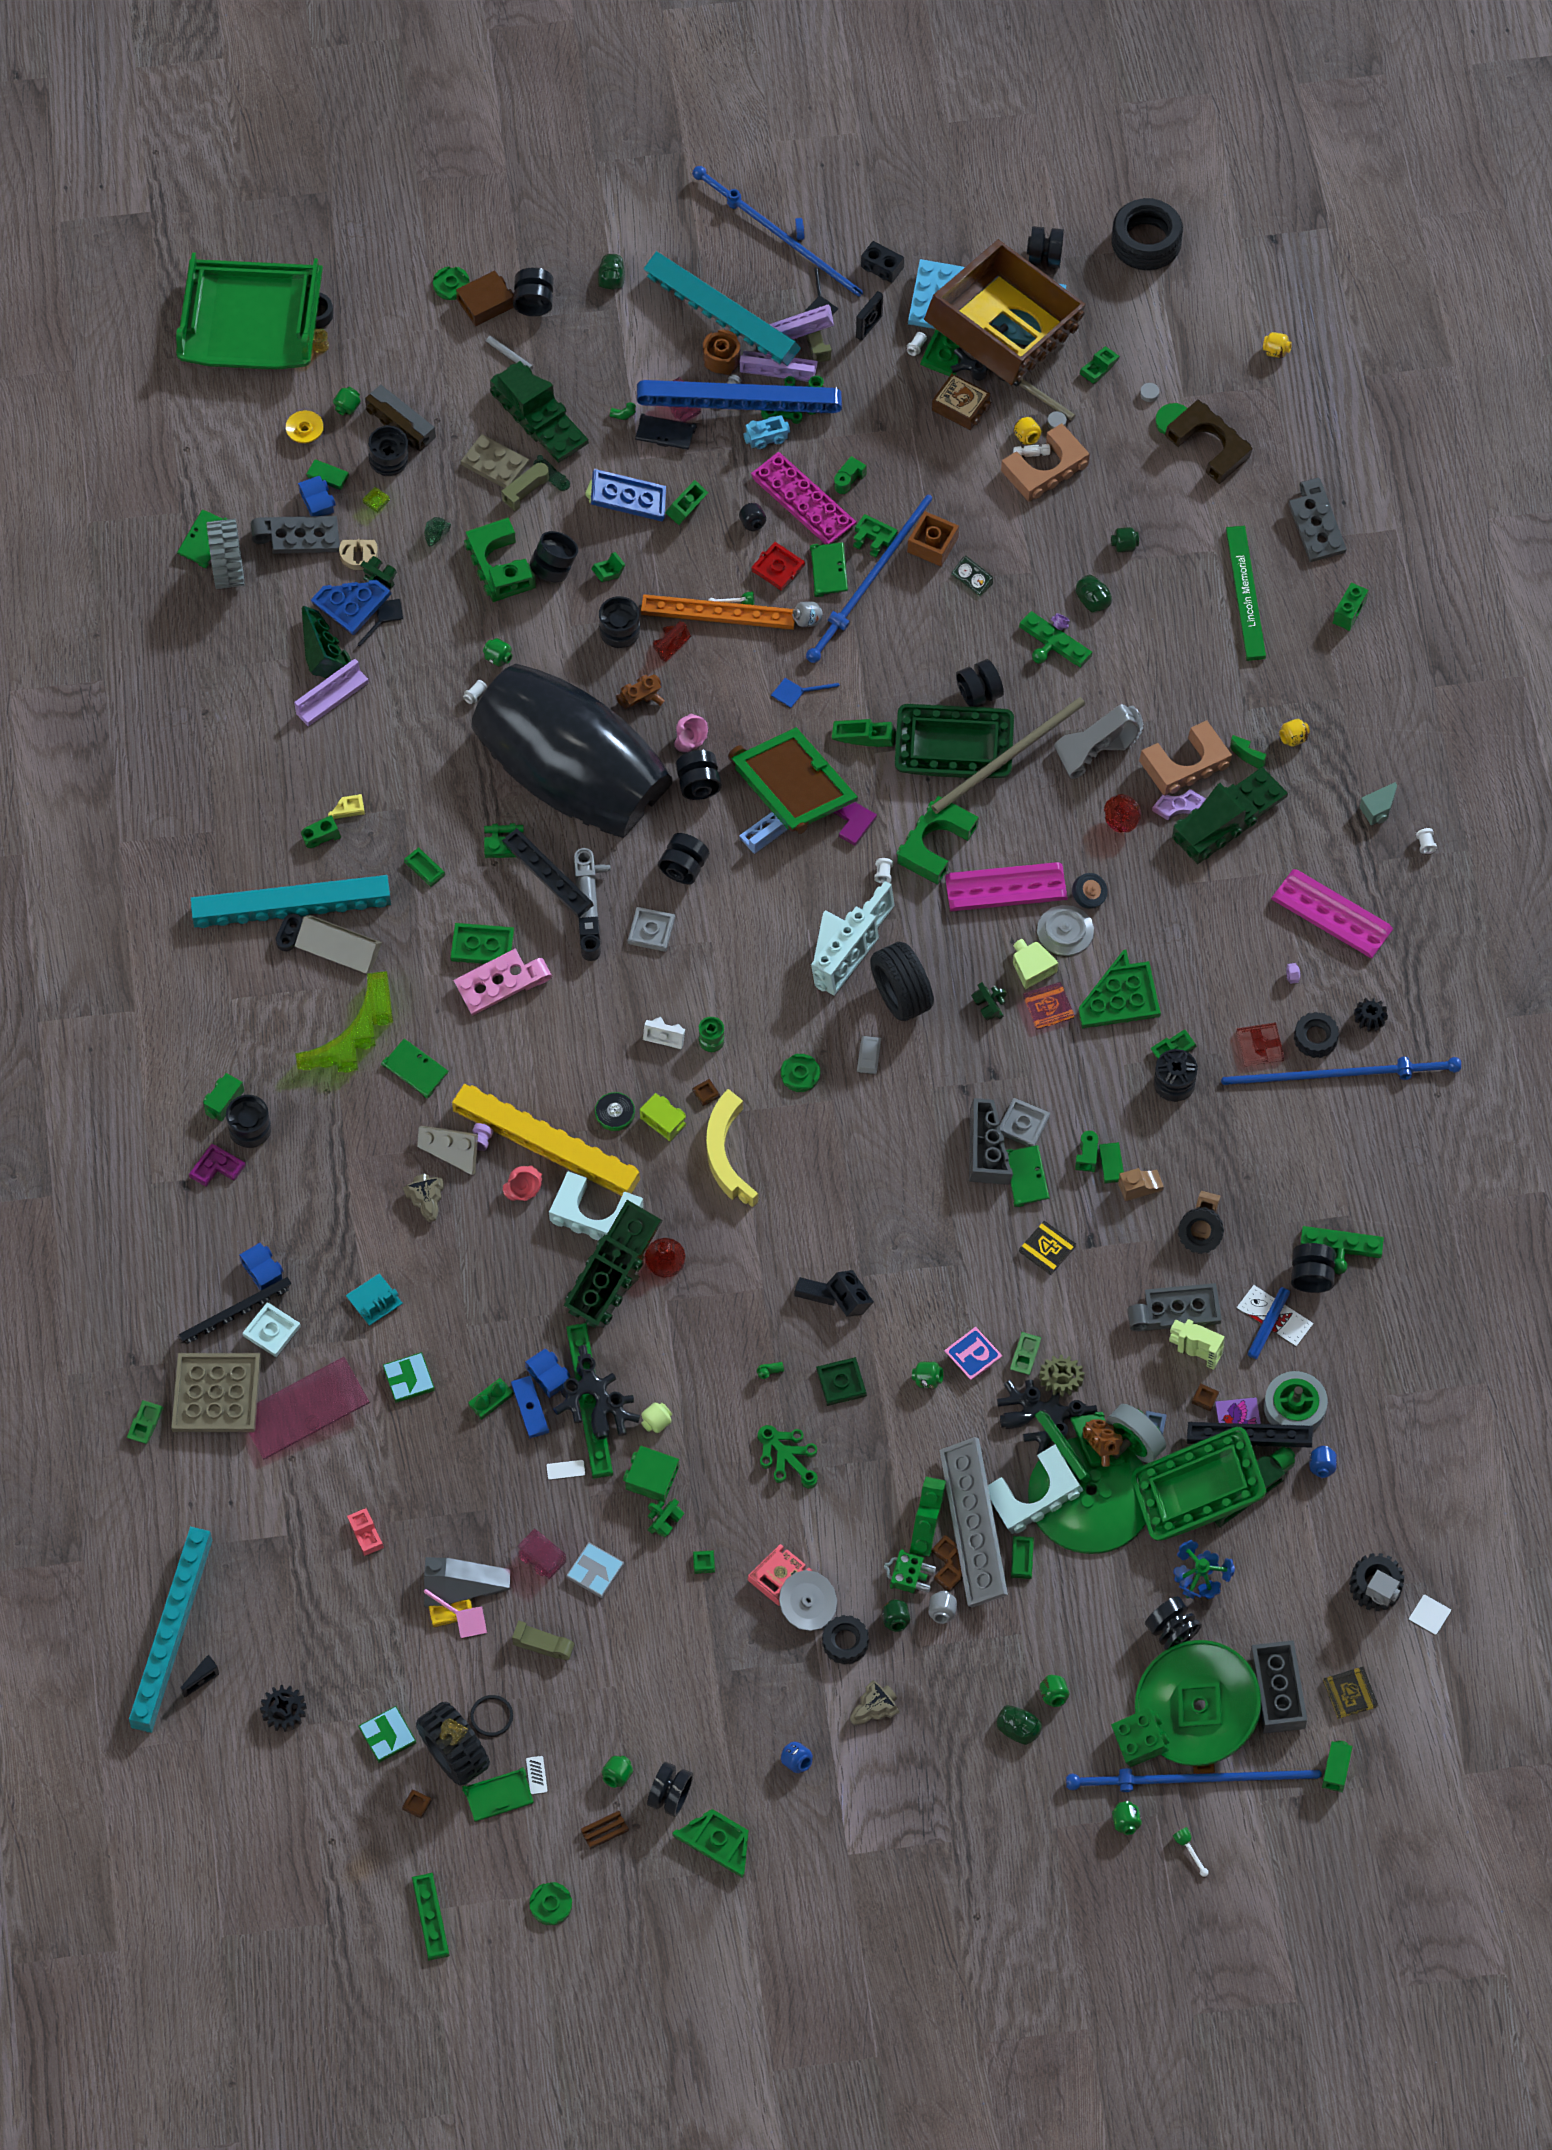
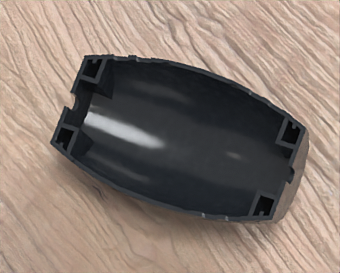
(569, 749)

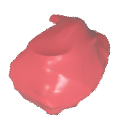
(523, 1183)

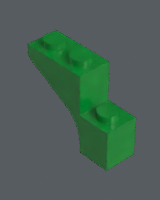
(927, 1516)

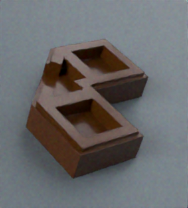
(951, 1573)

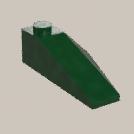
(321, 648)

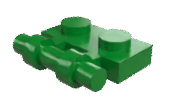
(493, 845)

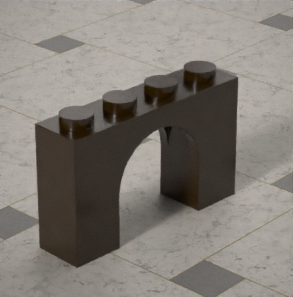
(1201, 419)

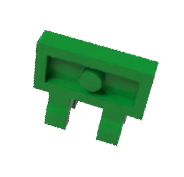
(875, 530)

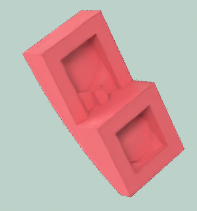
(365, 1532)

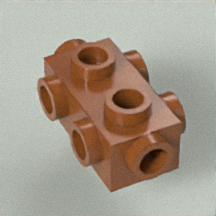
(643, 690)
(1102, 1439)

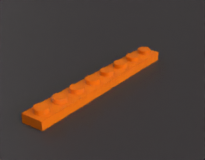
(717, 611)

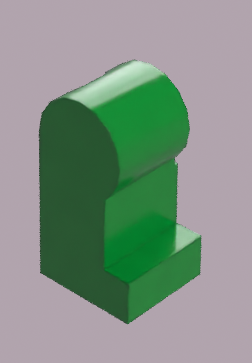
(848, 474)
(320, 832)
(1089, 1149)

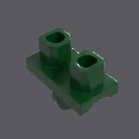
(372, 569)
(983, 994)

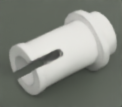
(914, 347)
(474, 692)

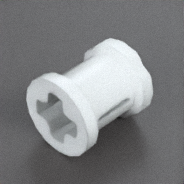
(1426, 841)
(883, 870)

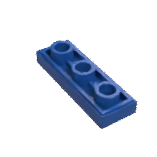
(527, 1397)

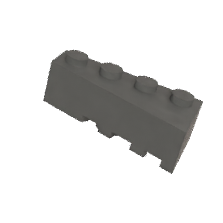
(986, 1146)

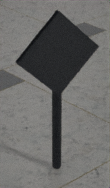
(820, 301)
(388, 611)

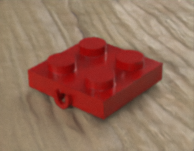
(778, 566)

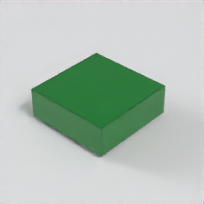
(703, 1562)

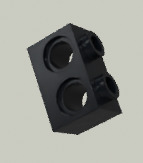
(879, 259)
(849, 1293)

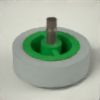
(1295, 1400)
(1137, 1433)

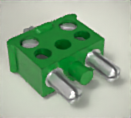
(903, 1569)

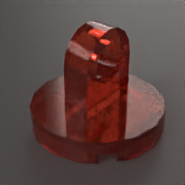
(1122, 813)
(665, 1257)

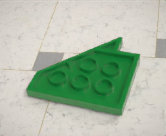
(1121, 995)

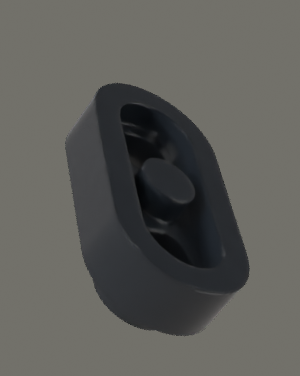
(287, 933)

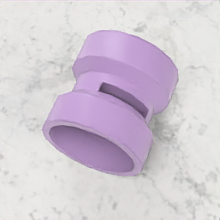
(484, 1133)

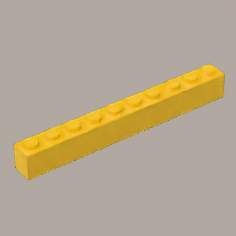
(545, 1140)

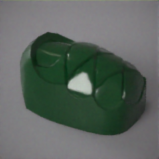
(611, 272)
(1093, 593)
(1018, 1724)

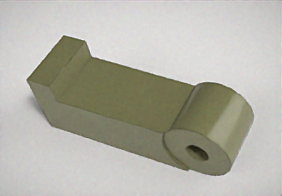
(818, 350)
(524, 485)
(542, 1642)

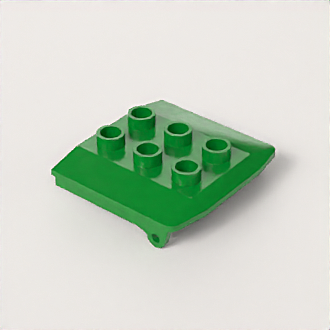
(249, 314)

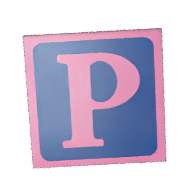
(973, 1353)

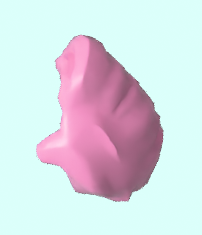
(690, 733)

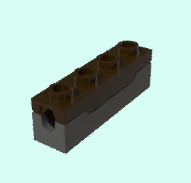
(396, 413)

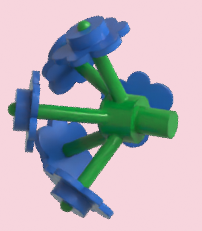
(1204, 1566)

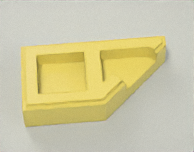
(348, 807)

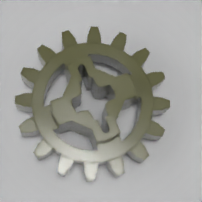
(1061, 1375)

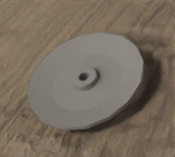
(1065, 930)
(808, 1600)

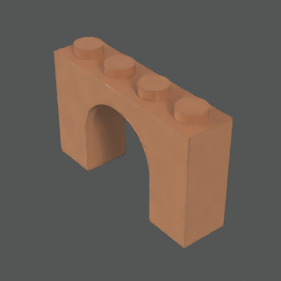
(1035, 482)
(1171, 776)

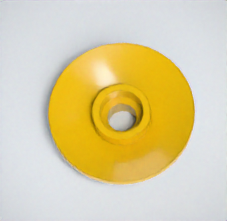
(304, 420)

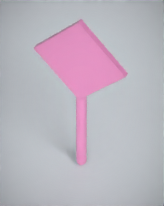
(470, 1621)

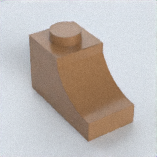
(1139, 1183)
(1210, 1201)

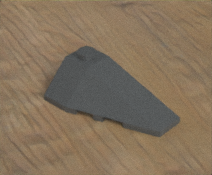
(462, 1580)

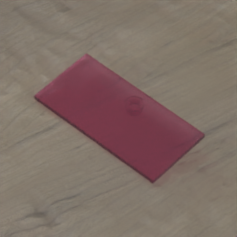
(306, 1407)

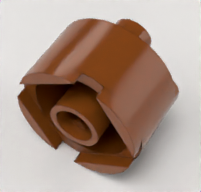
(721, 352)

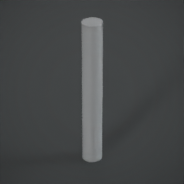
(507, 352)

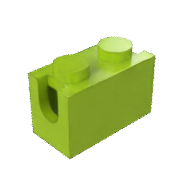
(663, 1116)

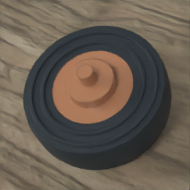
(1089, 890)

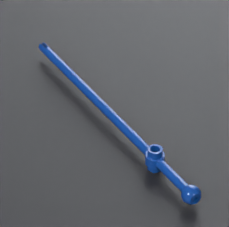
(734, 201)
(839, 619)
(1403, 1068)
(1127, 1780)

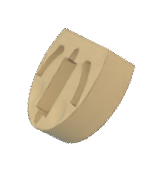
(351, 546)

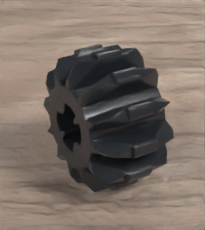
(1370, 1014)

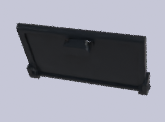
(677, 433)

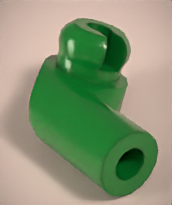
(625, 413)
(765, 1369)

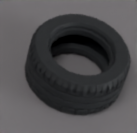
(1150, 255)
(902, 981)

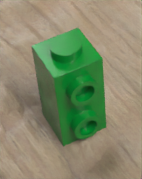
(225, 1091)
(1337, 1766)

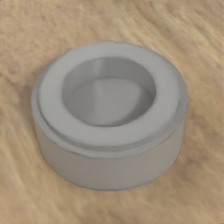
(1149, 392)
(1055, 419)

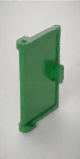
(196, 542)
(827, 574)
(419, 1072)
(1027, 1183)
(1092, 1456)
(498, 1793)

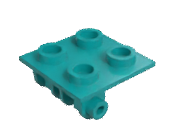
(374, 1299)

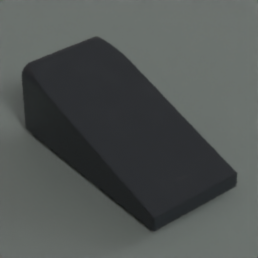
(202, 1674)

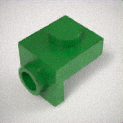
(609, 569)

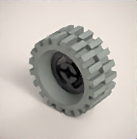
(225, 553)

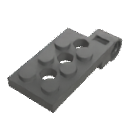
(1314, 492)
(266, 528)
(1144, 1318)

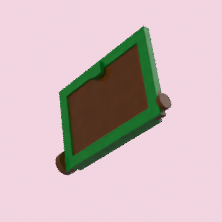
(792, 779)

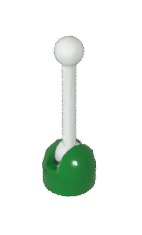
(746, 598)
(1183, 1838)

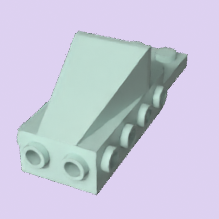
(847, 941)

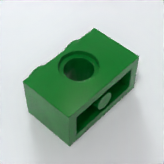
(686, 502)
(504, 585)
(1350, 606)

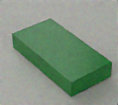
(334, 476)
(424, 867)
(1111, 1162)
(1022, 1557)

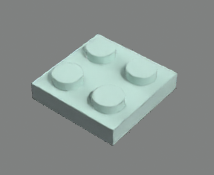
(271, 1329)

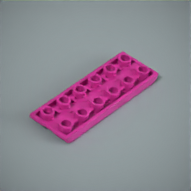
(803, 498)
(1006, 886)
(1332, 913)

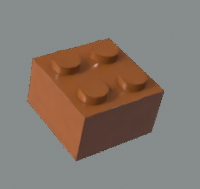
(933, 538)

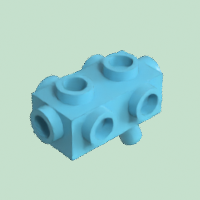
(766, 431)

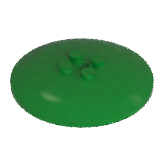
(1093, 1521)
(1205, 1673)

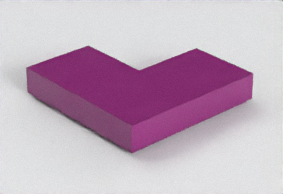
(858, 822)
(215, 1161)

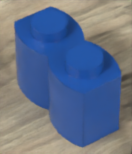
(316, 496)
(260, 1266)
(547, 1372)

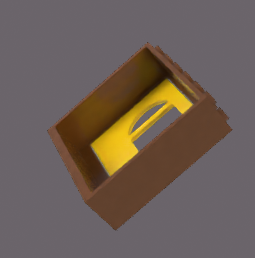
(992, 286)

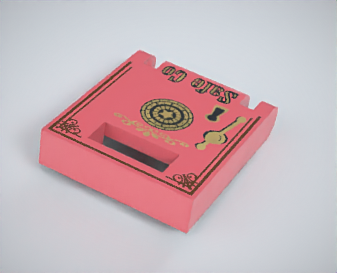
(777, 1569)

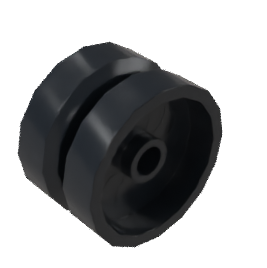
(670, 1789)

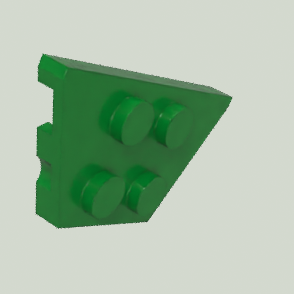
(717, 1839)

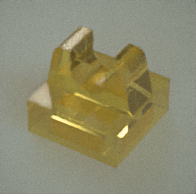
(453, 1728)

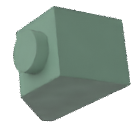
(1378, 804)

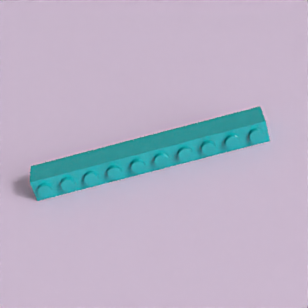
(722, 309)
(297, 899)
(170, 1629)

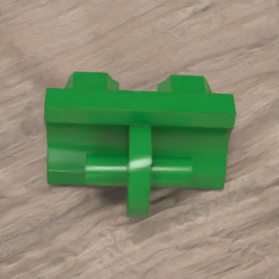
(671, 1511)

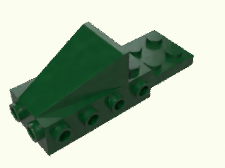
(537, 411)
(1227, 814)
(613, 1266)

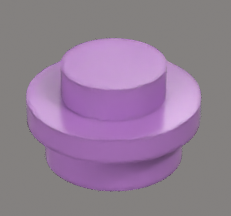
(1060, 621)

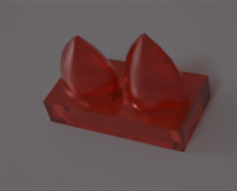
(674, 638)

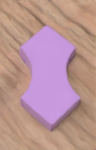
(1169, 806)

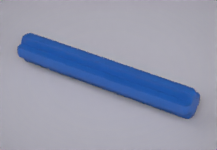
(1268, 1323)

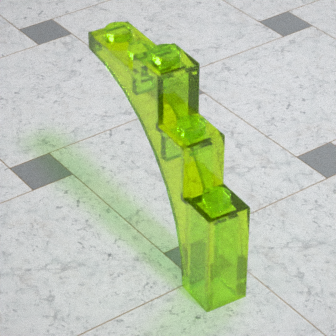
(359, 1034)

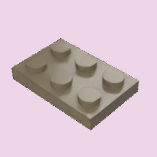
(494, 461)

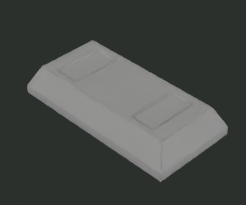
(869, 1055)

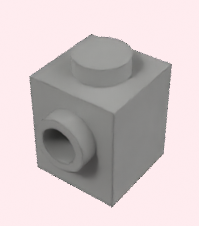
(1383, 1588)

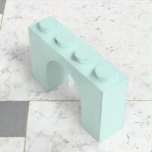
(566, 1211)
(1061, 1489)

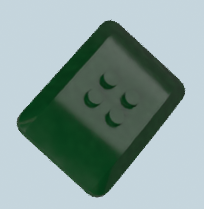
(952, 740)

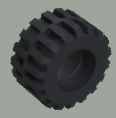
(1368, 1567)

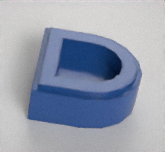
(799, 229)

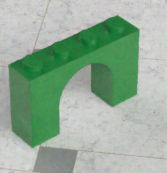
(485, 540)
(917, 857)

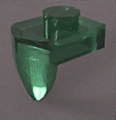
(435, 530)

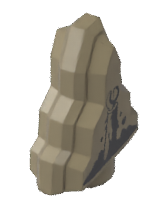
(425, 1194)
(875, 1704)

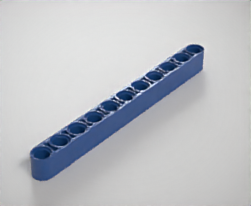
(739, 396)

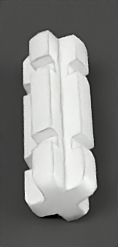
(1033, 450)

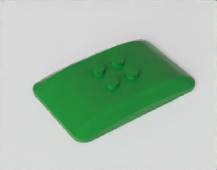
(1198, 1484)

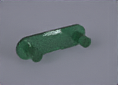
(555, 477)

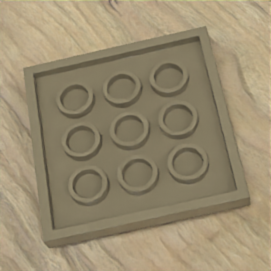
(216, 1392)

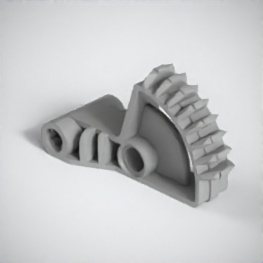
(1103, 735)

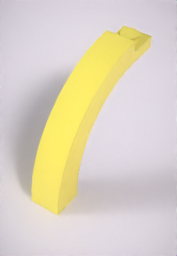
(721, 1118)

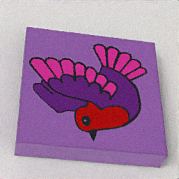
(1238, 1411)

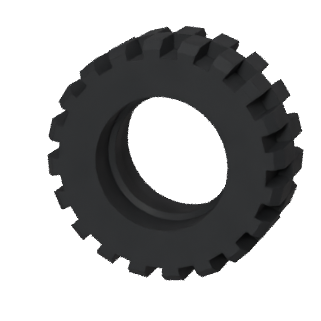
(459, 1761)

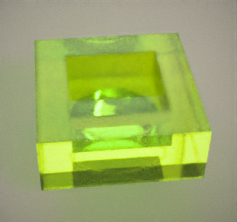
(376, 499)

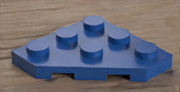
(351, 602)

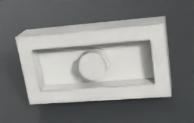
(660, 1033)

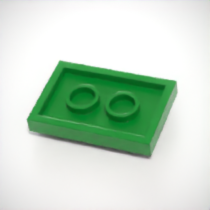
(480, 942)

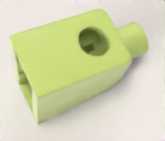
(1033, 963)

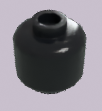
(752, 516)

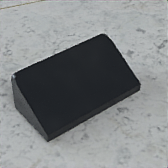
(813, 1291)

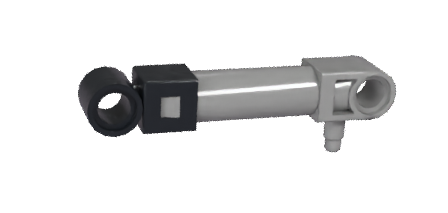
(589, 920)

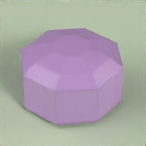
(1293, 973)

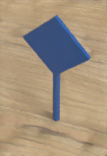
(789, 692)

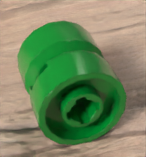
(711, 1034)

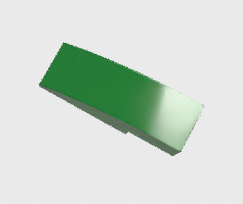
(864, 733)

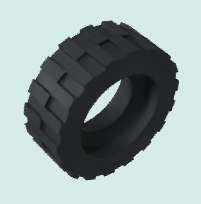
(1316, 1020)
(1192, 1243)
(845, 1655)

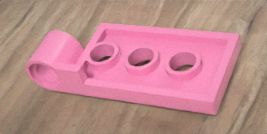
(531, 975)

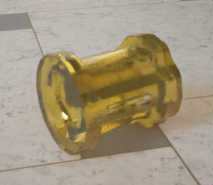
(320, 341)

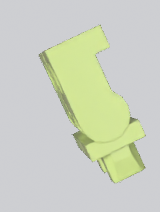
(1197, 1341)

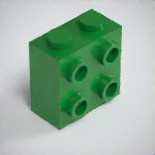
(651, 1473)
(1141, 1737)

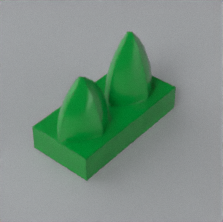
(490, 1398)

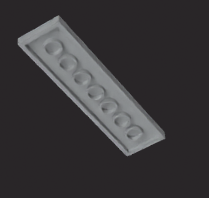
(973, 1522)

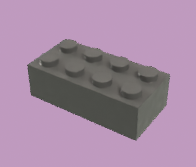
(1279, 1686)

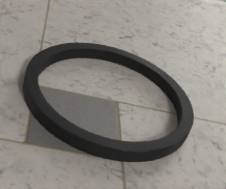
(491, 1733)

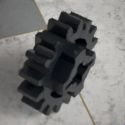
(274, 1712)

